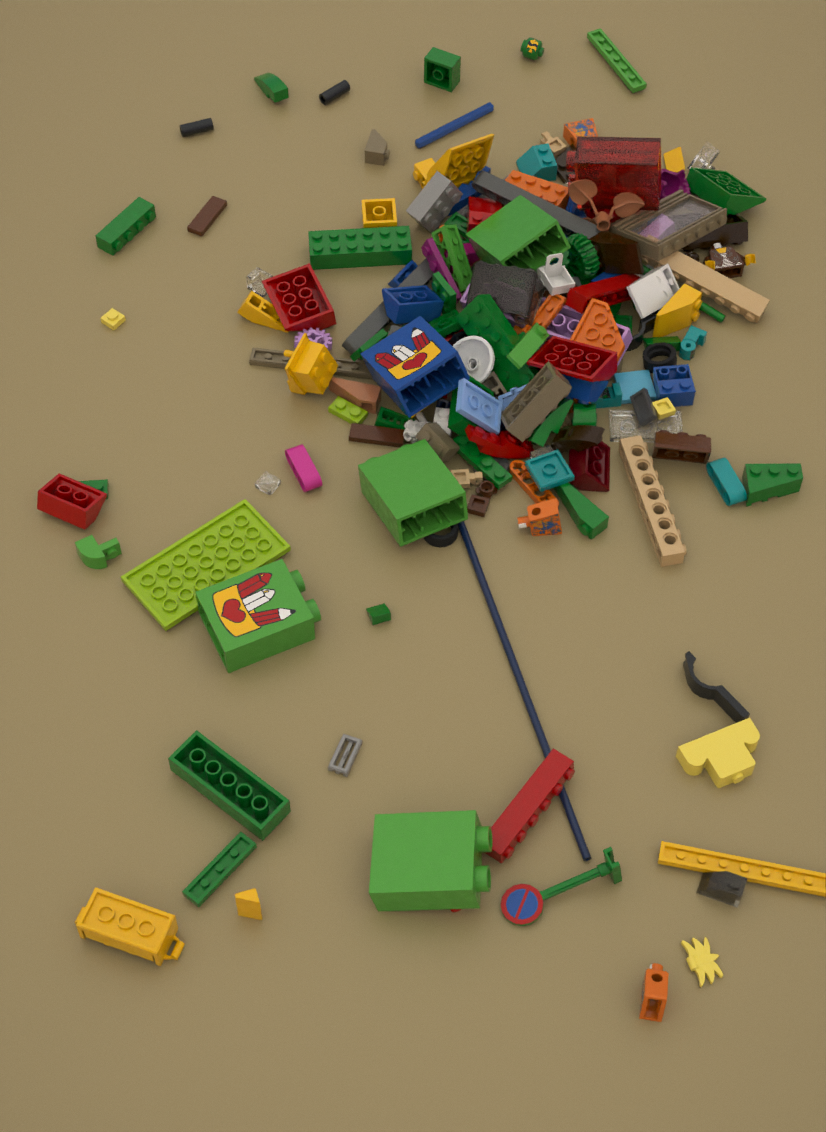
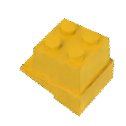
(309, 367)

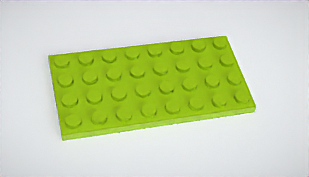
(211, 554)

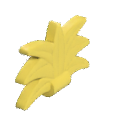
(701, 960)

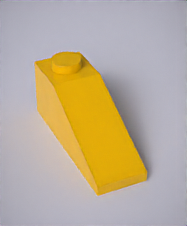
(260, 312)

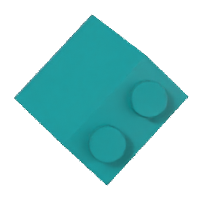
(538, 162)

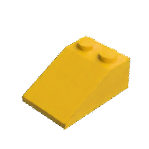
(678, 311)

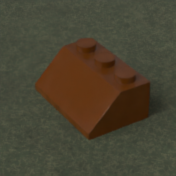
(681, 447)

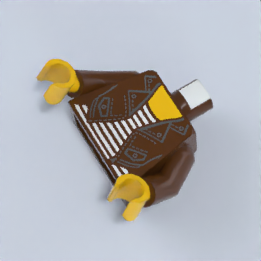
(727, 260)

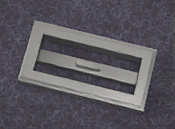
(339, 769)

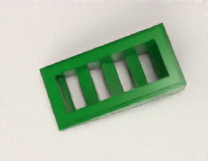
(391, 415)

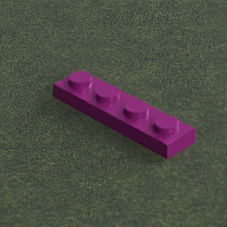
(437, 264)

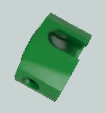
(584, 414)

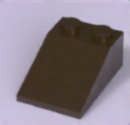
(617, 254)

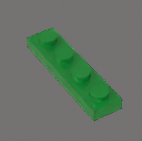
(482, 462)
(219, 869)

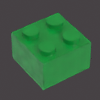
(442, 69)

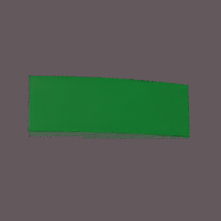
(272, 87)
(551, 423)

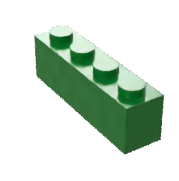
(125, 226)

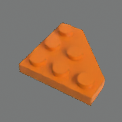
(599, 328)

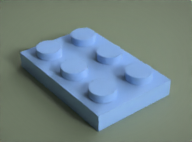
(478, 406)

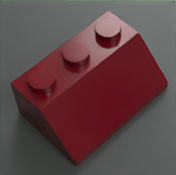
(591, 468)

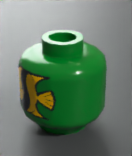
(532, 48)

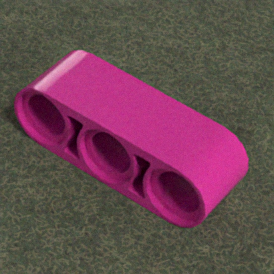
(303, 468)

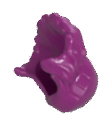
(673, 182)

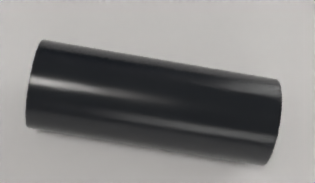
(334, 92)
(196, 127)

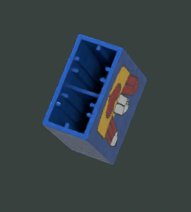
(415, 366)

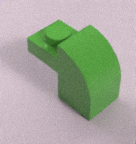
(96, 555)

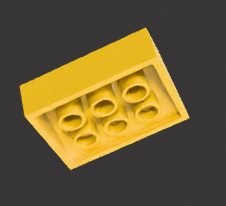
(463, 161)

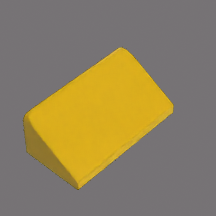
(674, 160)
(248, 904)

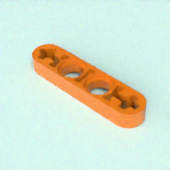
(531, 488)

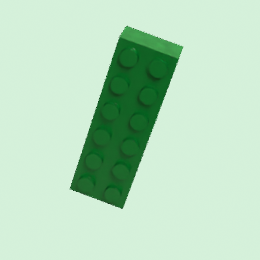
(360, 247)
(486, 320)
(229, 785)

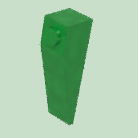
(585, 514)

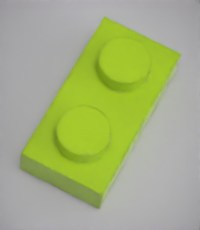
(347, 411)

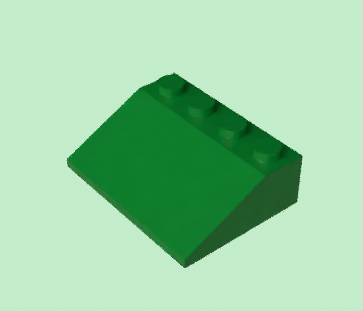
(723, 190)

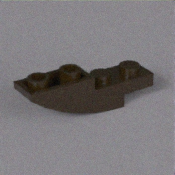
(577, 437)

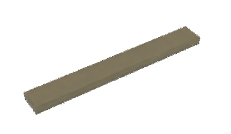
(276, 359)

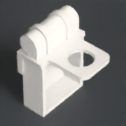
(555, 276)

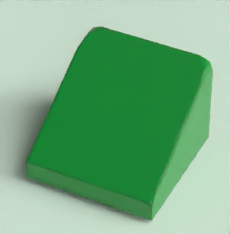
(379, 614)

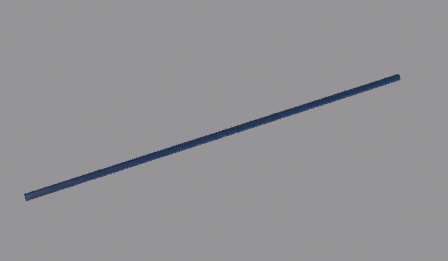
(521, 685)

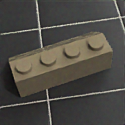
(535, 402)

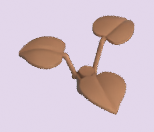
(625, 203)

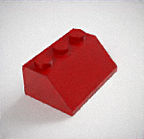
(70, 501)

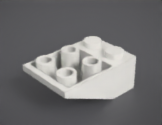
(653, 290)

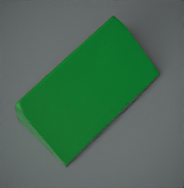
(672, 340)

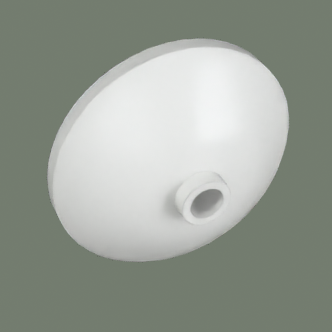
(476, 351)

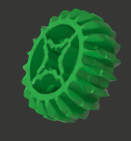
(582, 256)

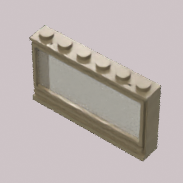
(676, 224)

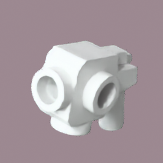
(413, 427)

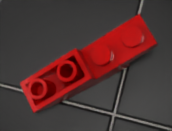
(499, 446)

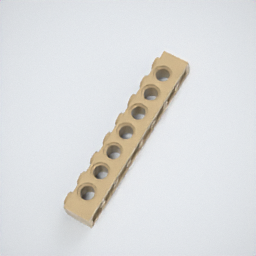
(651, 501)

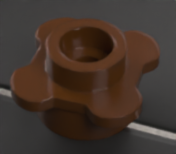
(486, 485)

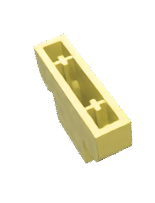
(722, 753)

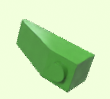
(528, 345)

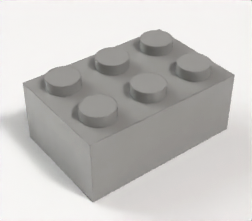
(434, 202)

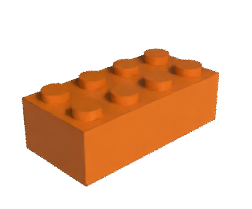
(539, 187)

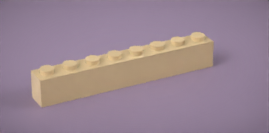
(713, 285)

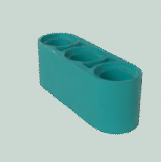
(726, 481)

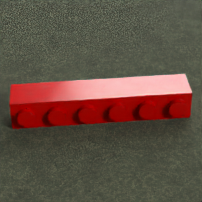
(608, 290)
(529, 803)

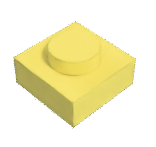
(113, 319)
(664, 408)

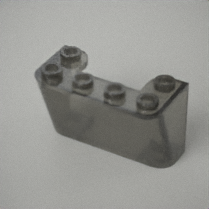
(512, 288)

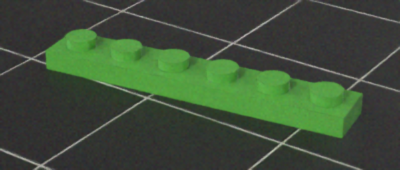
(616, 60)

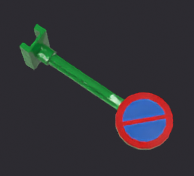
(524, 903)

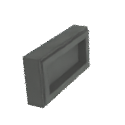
(643, 407)

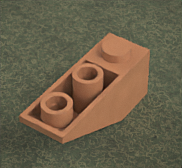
(361, 394)

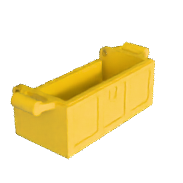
(129, 926)

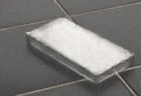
(625, 424)

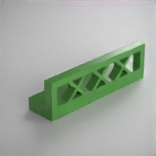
(456, 254)

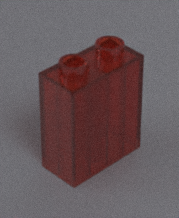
(618, 167)

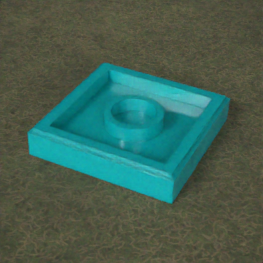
(549, 470)

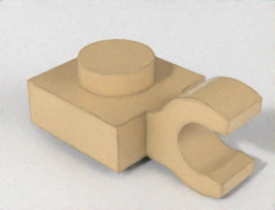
(556, 145)
(465, 478)

